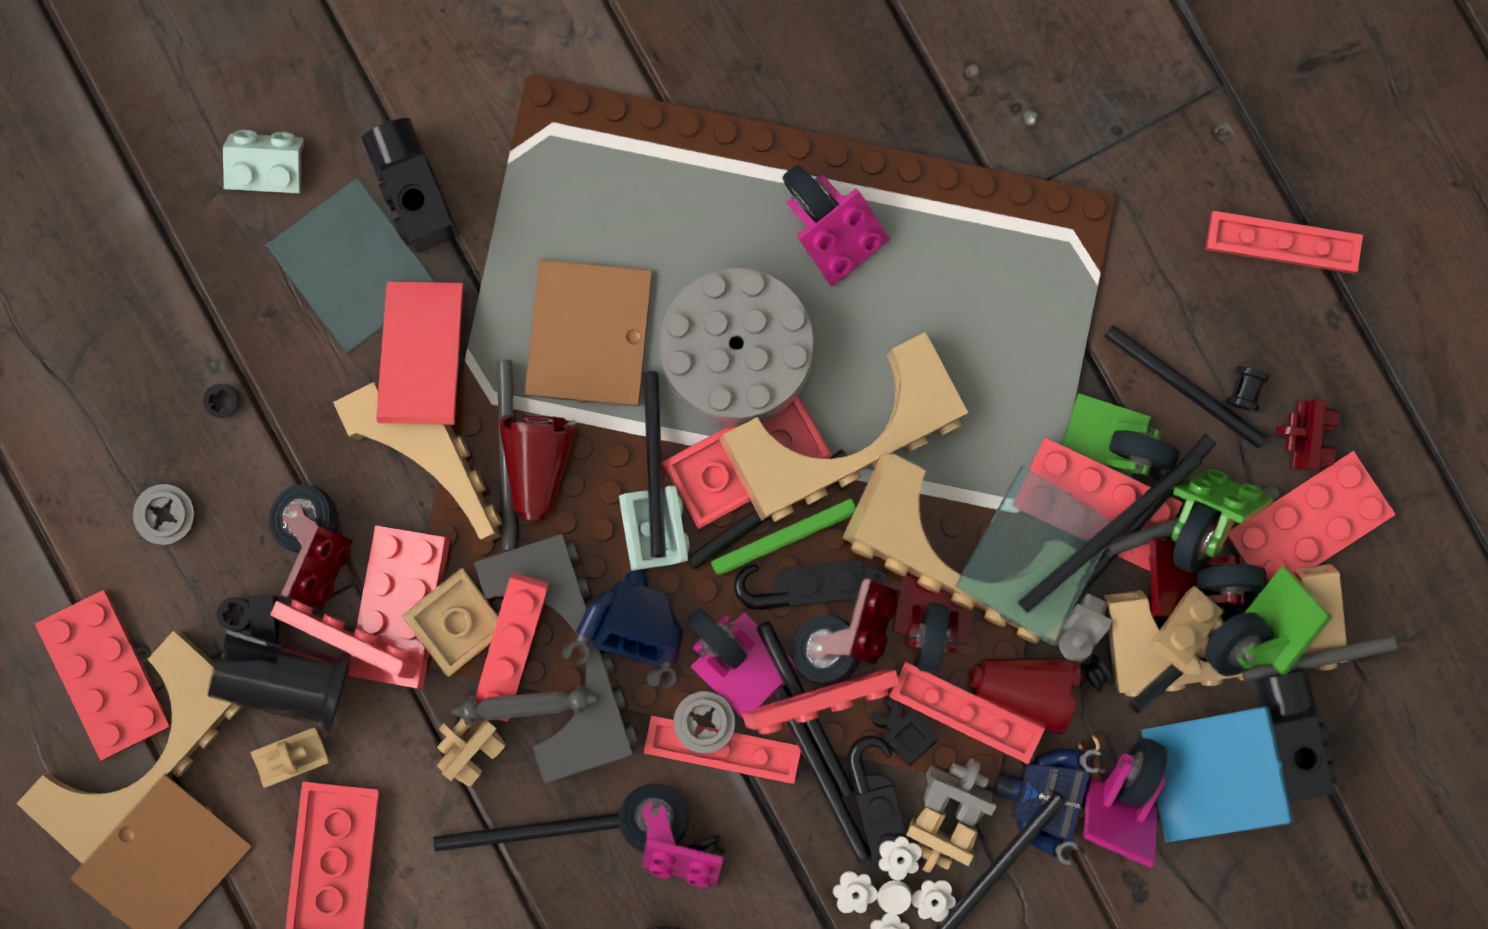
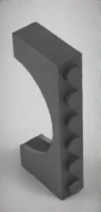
(599, 731)

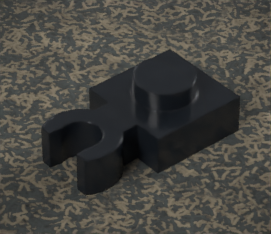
(906, 735)

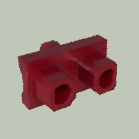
(1306, 432)

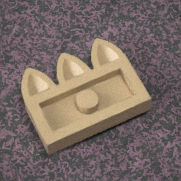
(1188, 631)

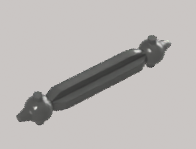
(525, 705)

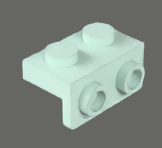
(263, 162)
(637, 531)

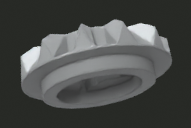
(146, 519)
(700, 704)

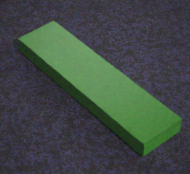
(783, 537)

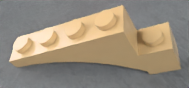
(432, 448)

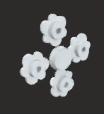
(895, 895)

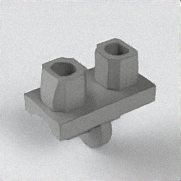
(1083, 629)
(962, 785)

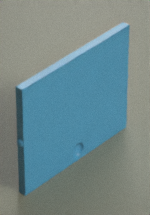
(1221, 775)

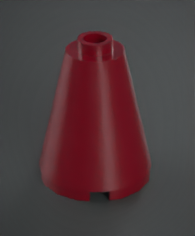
(535, 460)
(1030, 689)

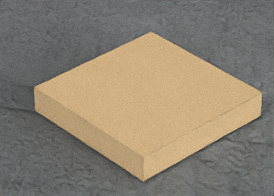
(453, 622)

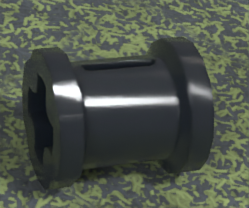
(1247, 389)

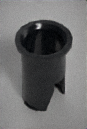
(279, 679)

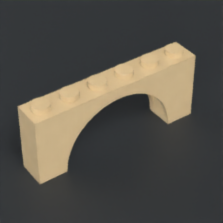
(780, 478)
(891, 528)
(1133, 630)
(84, 818)

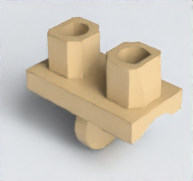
(462, 744)
(290, 757)
(957, 846)

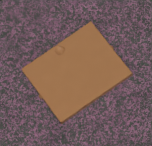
(588, 332)
(161, 859)

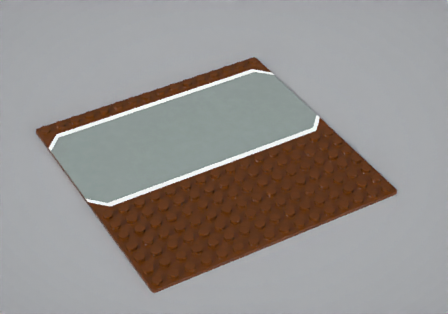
(975, 258)

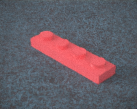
(1284, 242)
(512, 637)
(358, 644)
(805, 705)
(966, 713)
(741, 754)

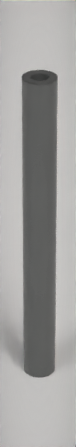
(1326, 657)

